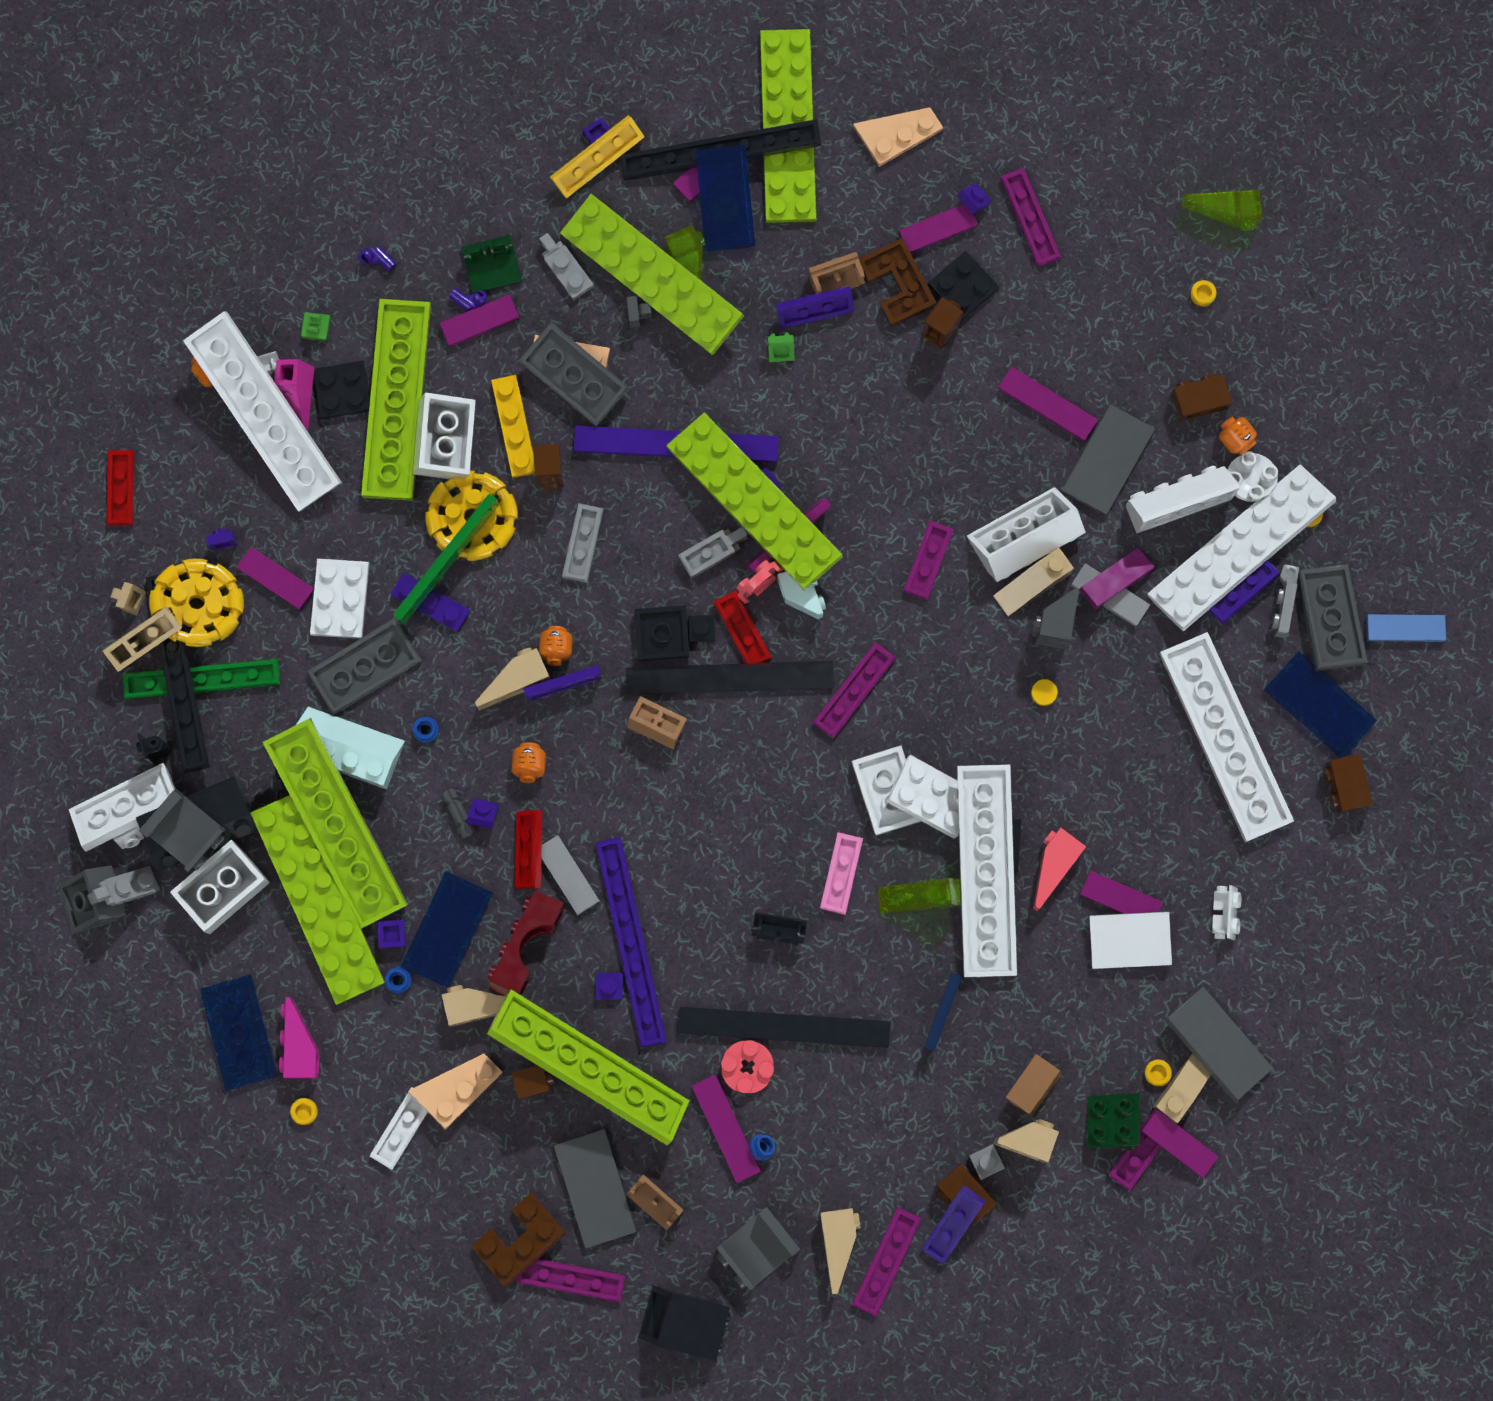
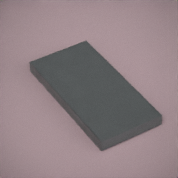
(574, 374)
(1108, 460)
(1331, 617)
(364, 666)
(1218, 1044)
(595, 1188)

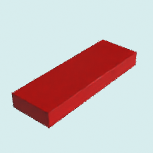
(120, 488)
(742, 629)
(528, 850)

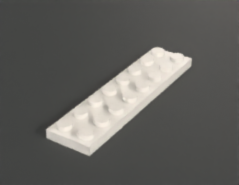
(262, 411)
(1241, 548)
(1226, 737)
(986, 870)

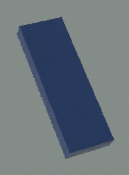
(942, 1012)

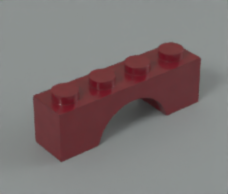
(539, 917)

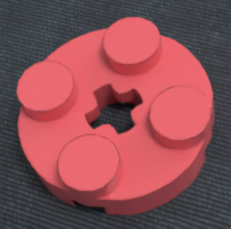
(759, 582)
(762, 1069)

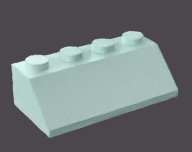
(357, 749)

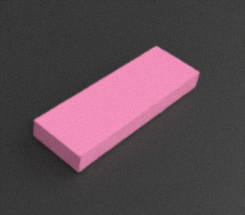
(841, 873)

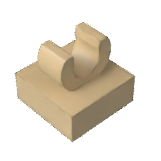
(129, 598)

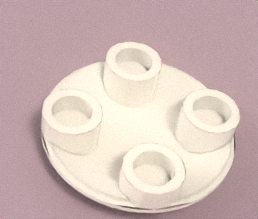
(1254, 475)

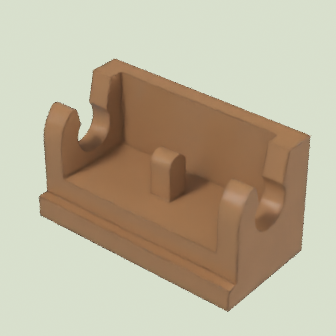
(837, 274)
(656, 722)
(1033, 1085)
(655, 1202)

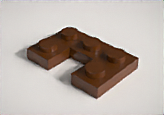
(914, 294)
(512, 1261)

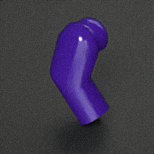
(377, 256)
(468, 302)

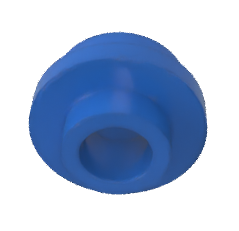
(425, 721)
(391, 974)
(766, 1143)

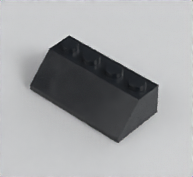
(224, 804)

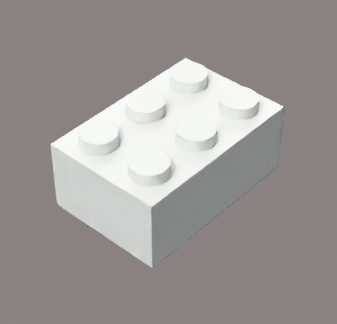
(444, 436)
(220, 887)

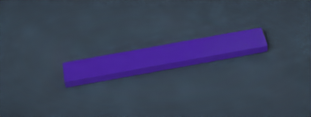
(653, 442)
(631, 942)

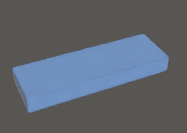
(1406, 628)

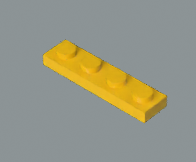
(597, 156)
(514, 426)

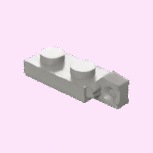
(565, 267)
(712, 551)
(1285, 598)
(125, 887)

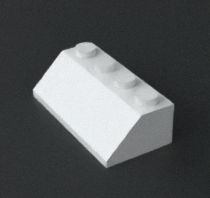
(1182, 498)
(1026, 534)

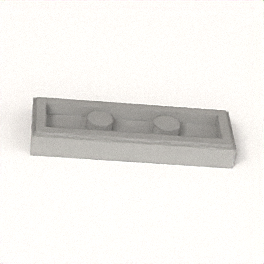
(582, 543)
(1124, 605)
(568, 875)

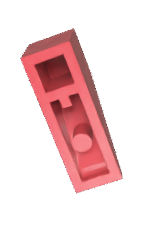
(1056, 860)

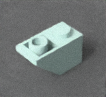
(795, 596)

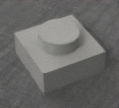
(986, 1162)

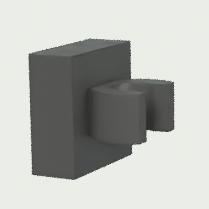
(637, 311)

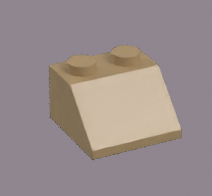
(1031, 1140)

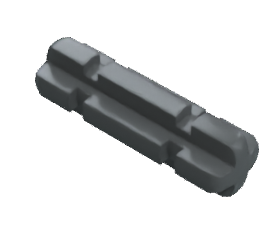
(457, 813)

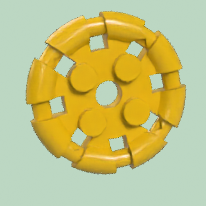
(467, 500)
(208, 592)

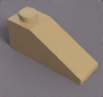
(1034, 582)
(142, 639)
(520, 673)
(469, 1005)
(1182, 1089)
(839, 1237)

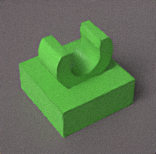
(315, 326)
(781, 348)

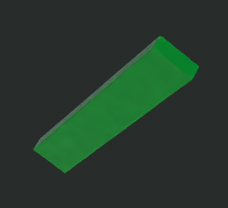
(446, 559)
(206, 678)

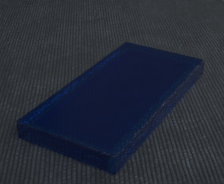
(725, 198)
(1320, 705)
(447, 929)
(238, 1032)

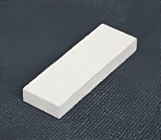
(399, 1132)

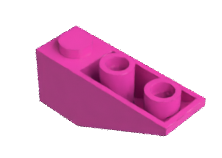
(295, 382)
(300, 1050)

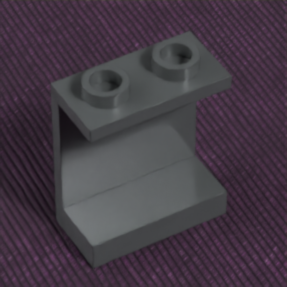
(183, 830)
(756, 1249)

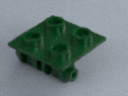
(491, 264)
(1114, 1121)

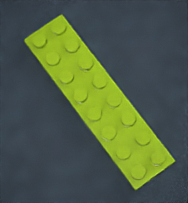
(788, 101)
(652, 274)
(395, 399)
(754, 501)
(335, 822)
(317, 902)
(588, 1067)

